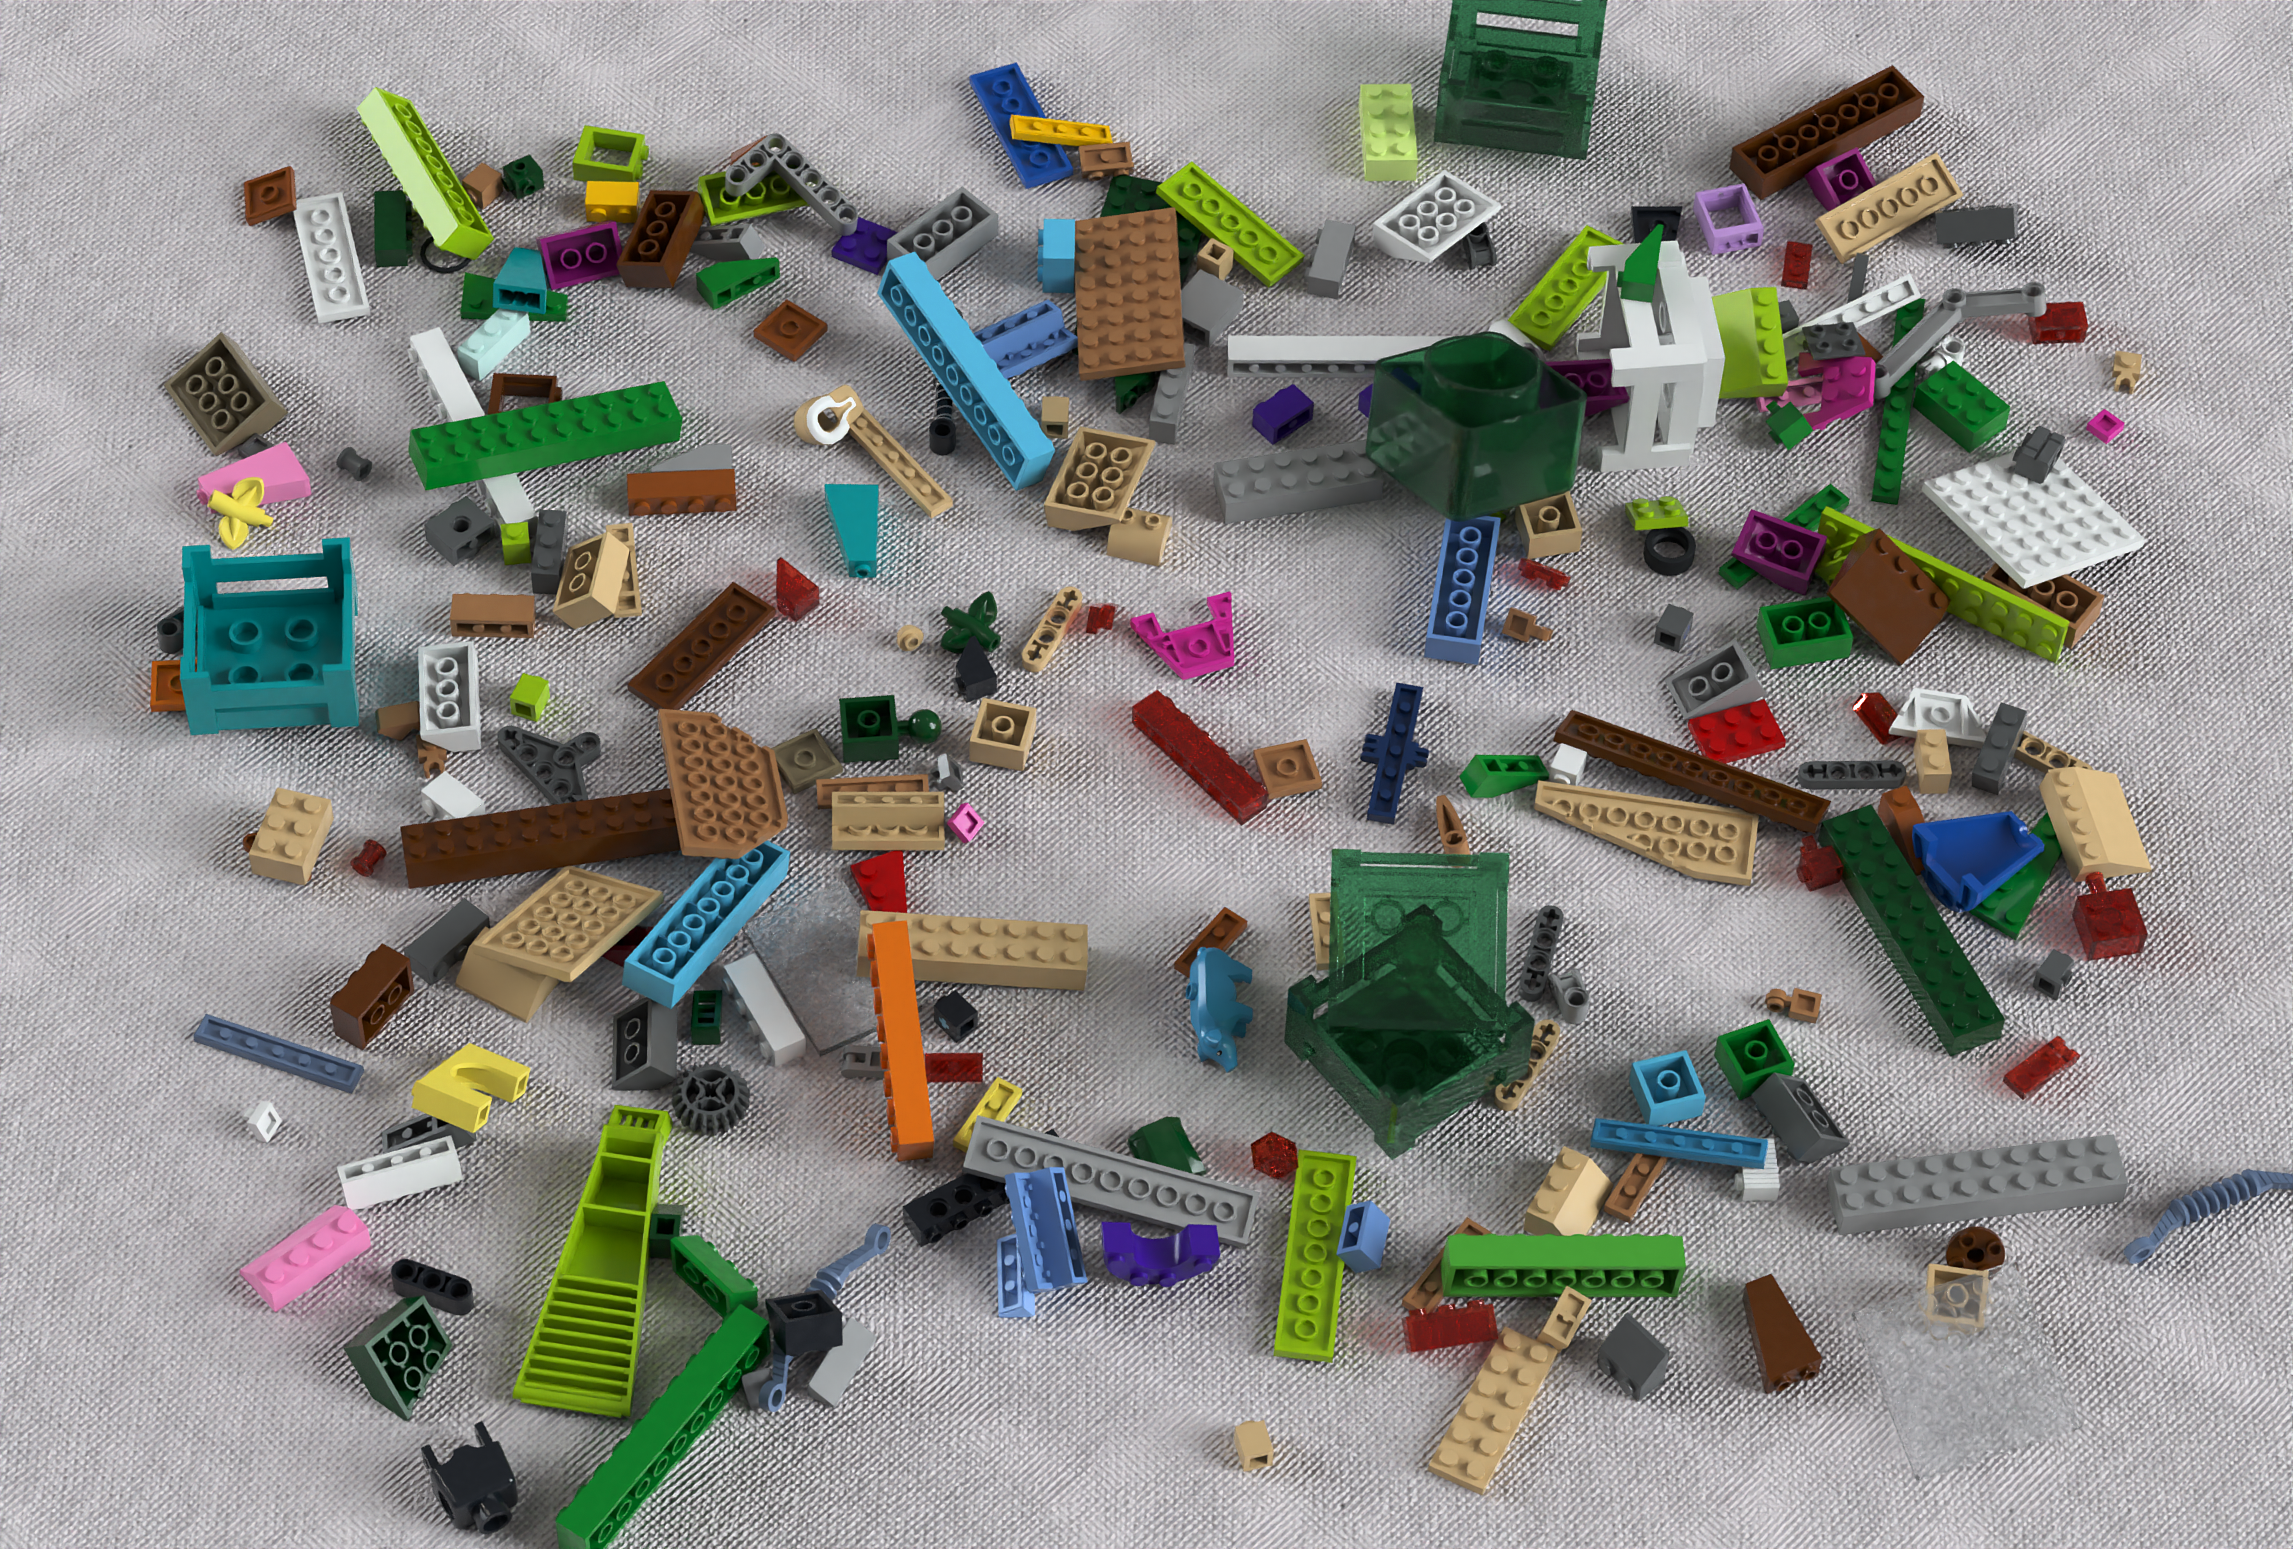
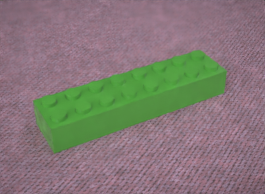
(1548, 1263)

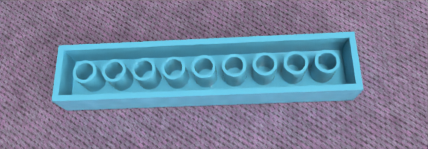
(966, 371)

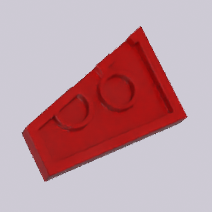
(882, 882)

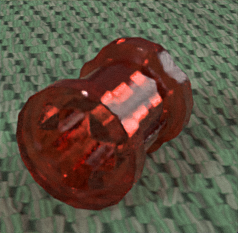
(368, 858)

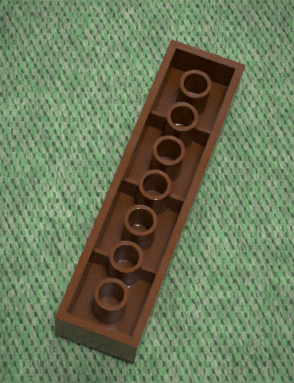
(1826, 131)

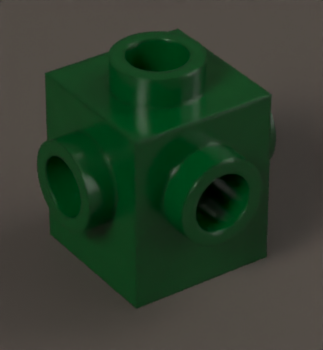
(522, 177)

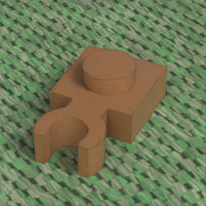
(430, 755)

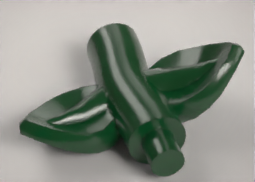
(974, 623)

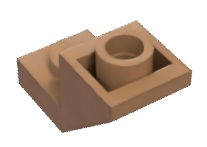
(398, 719)

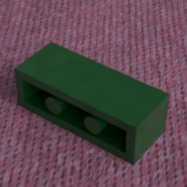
(392, 228)

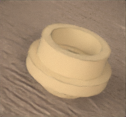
(909, 637)

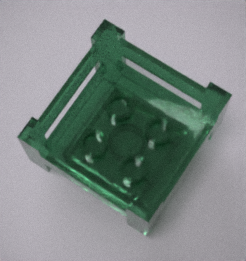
(1520, 84)
(1417, 943)
(1405, 1079)

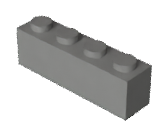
(1170, 400)

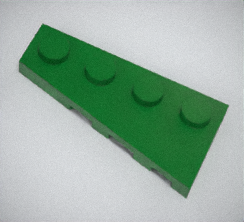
(478, 301)

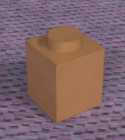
(483, 185)

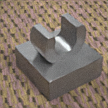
(949, 773)

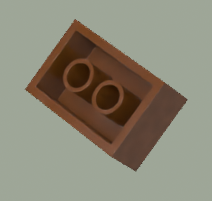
(371, 996)

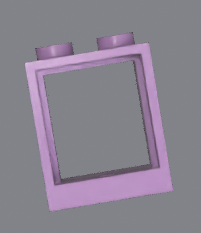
(1734, 237)

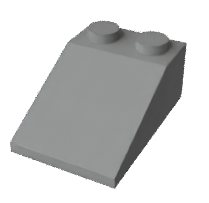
(1716, 682)

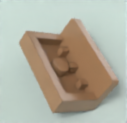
(1105, 160)

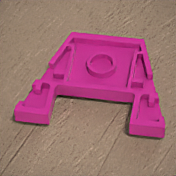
(1845, 386)
(1194, 648)

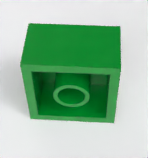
(1752, 1056)

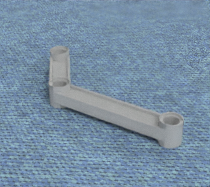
(1953, 309)

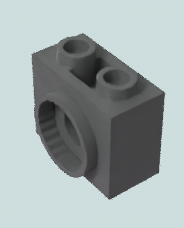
(459, 531)

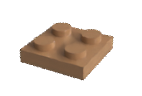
(1287, 769)

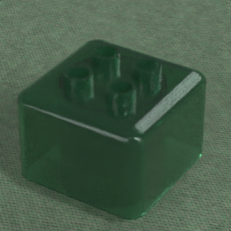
(1475, 425)

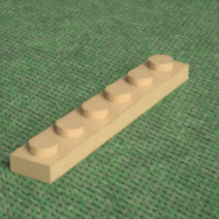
(899, 465)

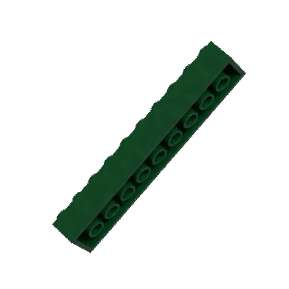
(1912, 931)

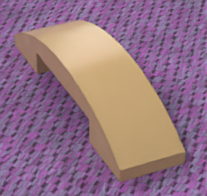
(628, 600)

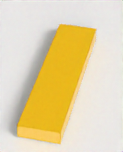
(1058, 131)

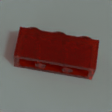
(1449, 1326)

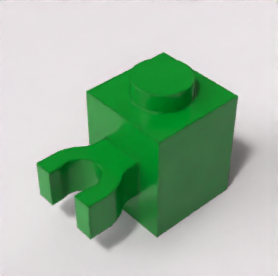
(1787, 424)

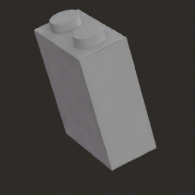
(1209, 307)

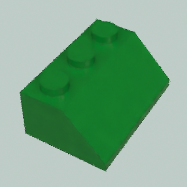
(711, 1276)

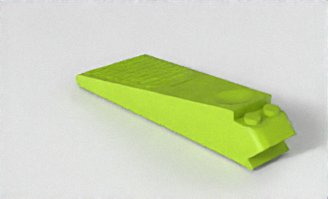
(594, 1309)

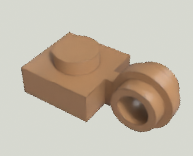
(1802, 1005)

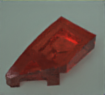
(1101, 616)

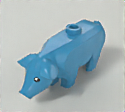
(1214, 1005)

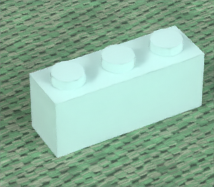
(493, 342)

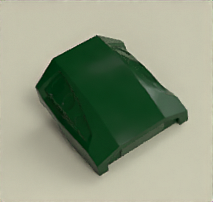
(1167, 1145)

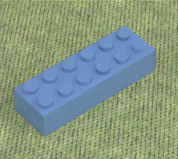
(1462, 590)

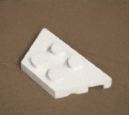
(1940, 710)

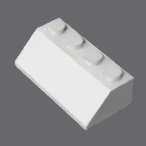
(450, 696)

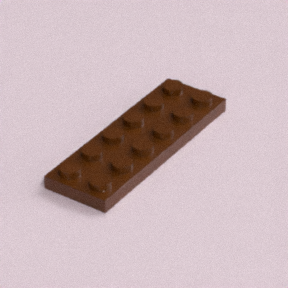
(701, 649)

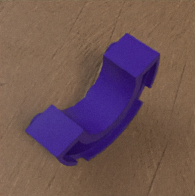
(1160, 1259)

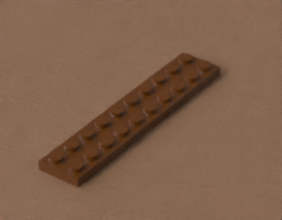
(1693, 771)

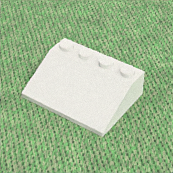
(1432, 219)

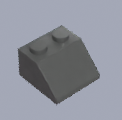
(1633, 1358)

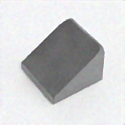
(752, 1384)

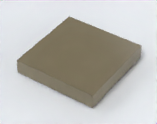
(805, 760)

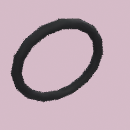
(436, 268)

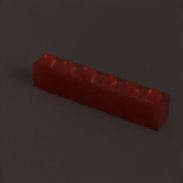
(1199, 757)

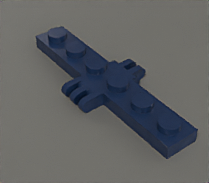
(1394, 753)

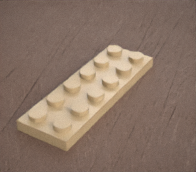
(1889, 208)
(1493, 1410)

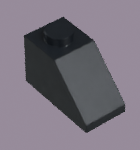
(974, 673)

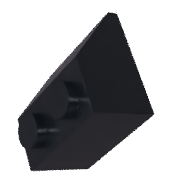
(805, 1322)

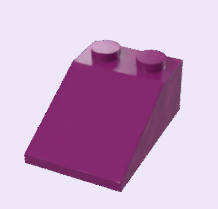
(1840, 179)
(1595, 379)
(1780, 551)

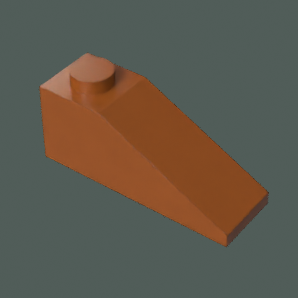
(1899, 814)

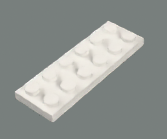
(330, 258)

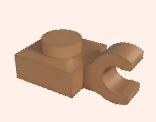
(1522, 626)

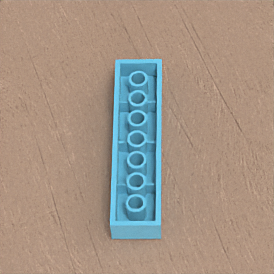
(703, 923)

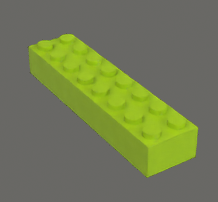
(424, 174)

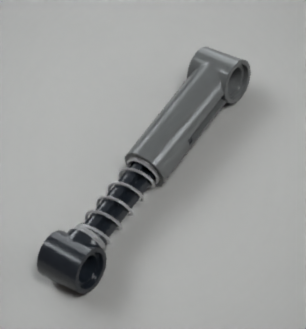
(942, 429)

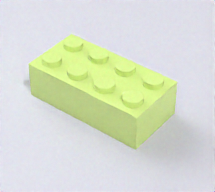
(1388, 132)

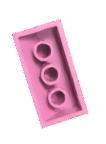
(307, 1256)

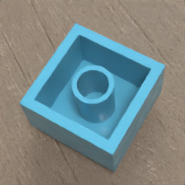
(1056, 255)
(1667, 1089)

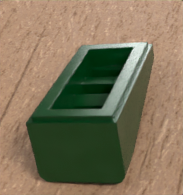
(706, 1018)

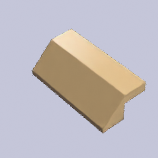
(888, 821)

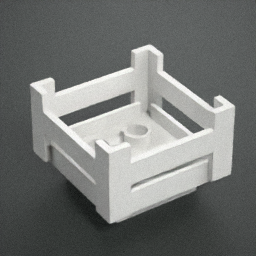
(1663, 356)

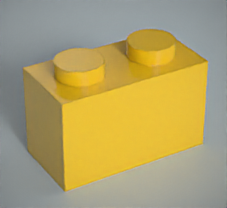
(612, 201)

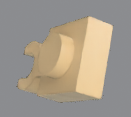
(2126, 369)

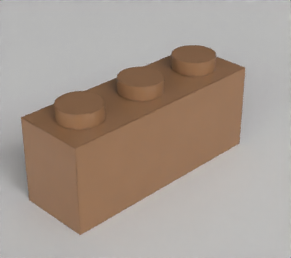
(493, 615)

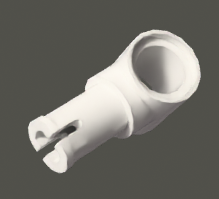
(1951, 349)

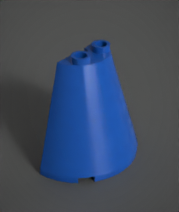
(1972, 856)

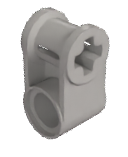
(1570, 995)

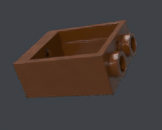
(522, 385)

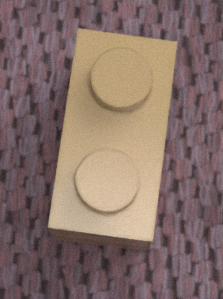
(1932, 761)

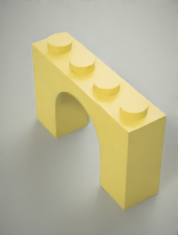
(447, 1090)

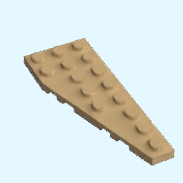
(1682, 835)

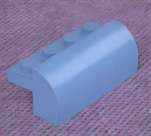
(1027, 339)
(1045, 1230)

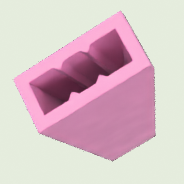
(276, 466)

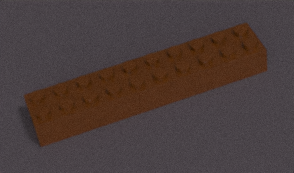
(539, 838)

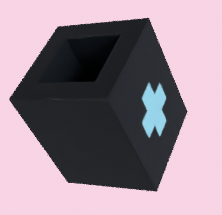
(955, 1016)

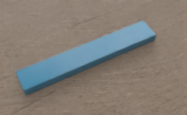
(1679, 1143)

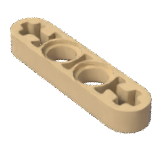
(1052, 629)
(2047, 753)
(1534, 1067)

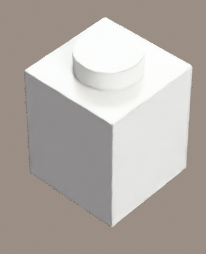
(1568, 765)

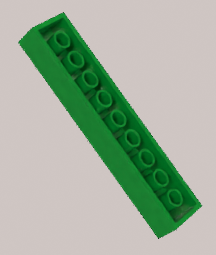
(544, 435)
(665, 1432)

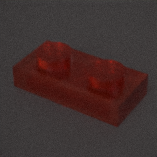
(1796, 265)

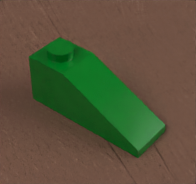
(1640, 269)
(734, 279)
(1499, 774)

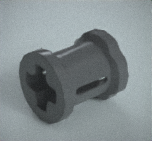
(354, 464)

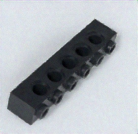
(945, 1200)

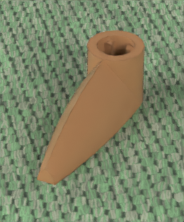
(1451, 828)

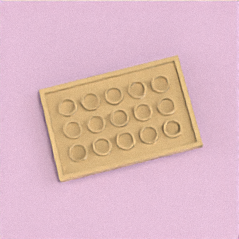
(568, 923)

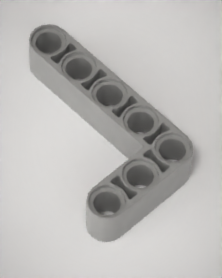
(795, 178)

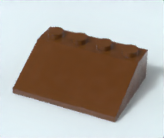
(1888, 595)

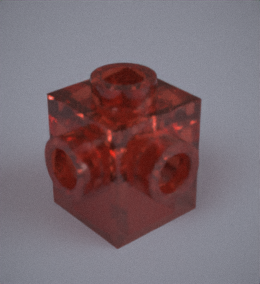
(1274, 1155)

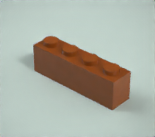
(681, 492)

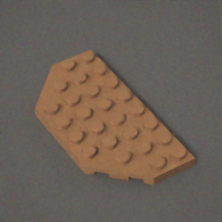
(720, 785)

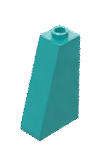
(521, 282)
(854, 519)

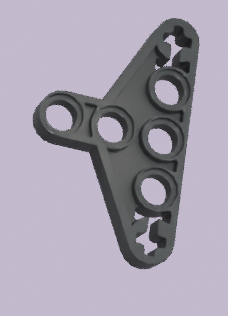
(546, 757)

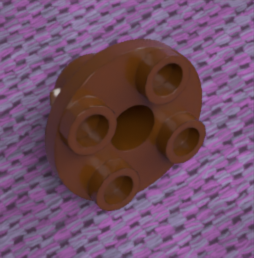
(1975, 1249)

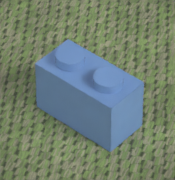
(1363, 1236)

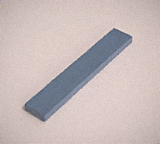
(278, 1053)

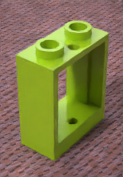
(593, 137)

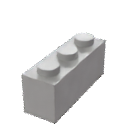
(1330, 259)

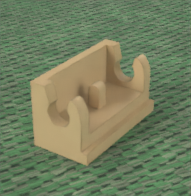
(1564, 1319)

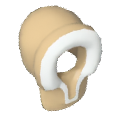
(813, 424)

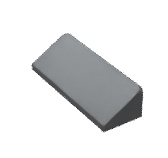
(841, 1364)

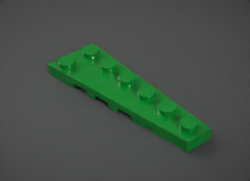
(2013, 901)

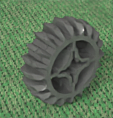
(709, 1108)

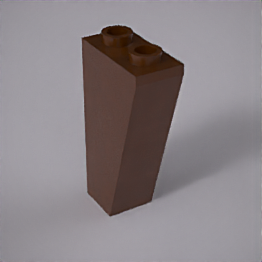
(1778, 1337)

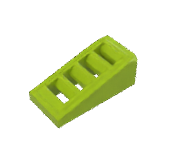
(658, 1120)

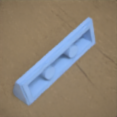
(1013, 1294)

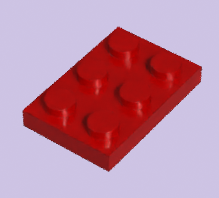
(1737, 732)

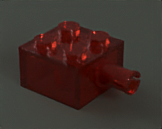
(2108, 921)

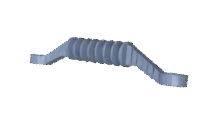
(2202, 1203)
(829, 1280)

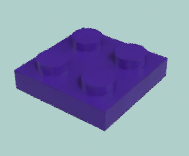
(864, 247)

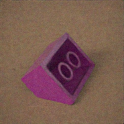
(580, 254)

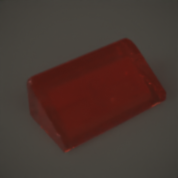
(1876, 715)
(954, 1067)

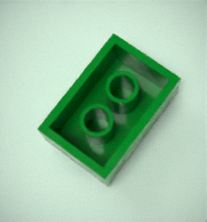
(1961, 406)
(1804, 632)

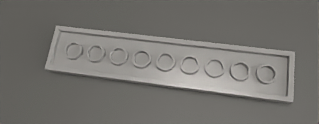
(1114, 1180)

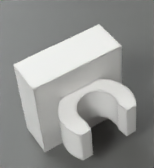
(262, 1121)

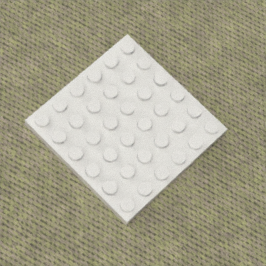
(2032, 526)

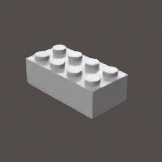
(947, 233)

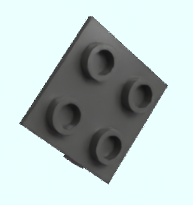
(1832, 341)

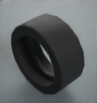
(1666, 565)

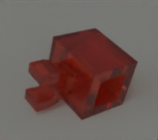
(1818, 866)

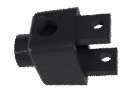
(474, 1484)

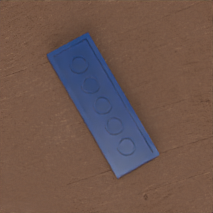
(1007, 93)

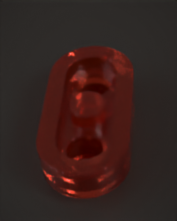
(1533, 570)

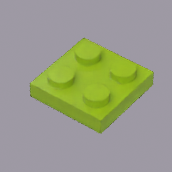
(1656, 514)

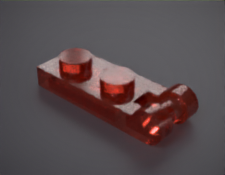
(2040, 1067)

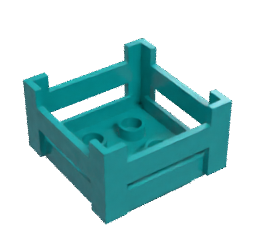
(269, 653)

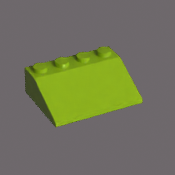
(1751, 343)

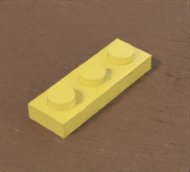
(995, 1105)

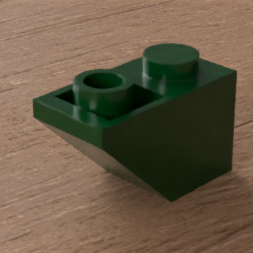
(1130, 388)
(666, 1223)

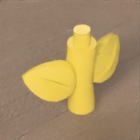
(240, 510)

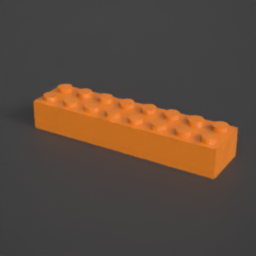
(902, 1042)

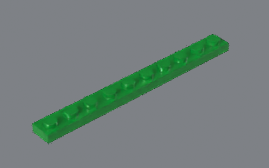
(1896, 416)

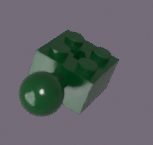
(872, 728)

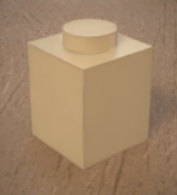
(1215, 259)
(1055, 417)
(1253, 1445)

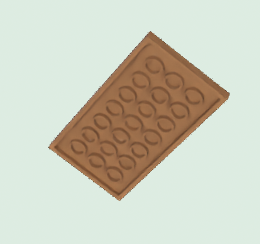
(1128, 294)

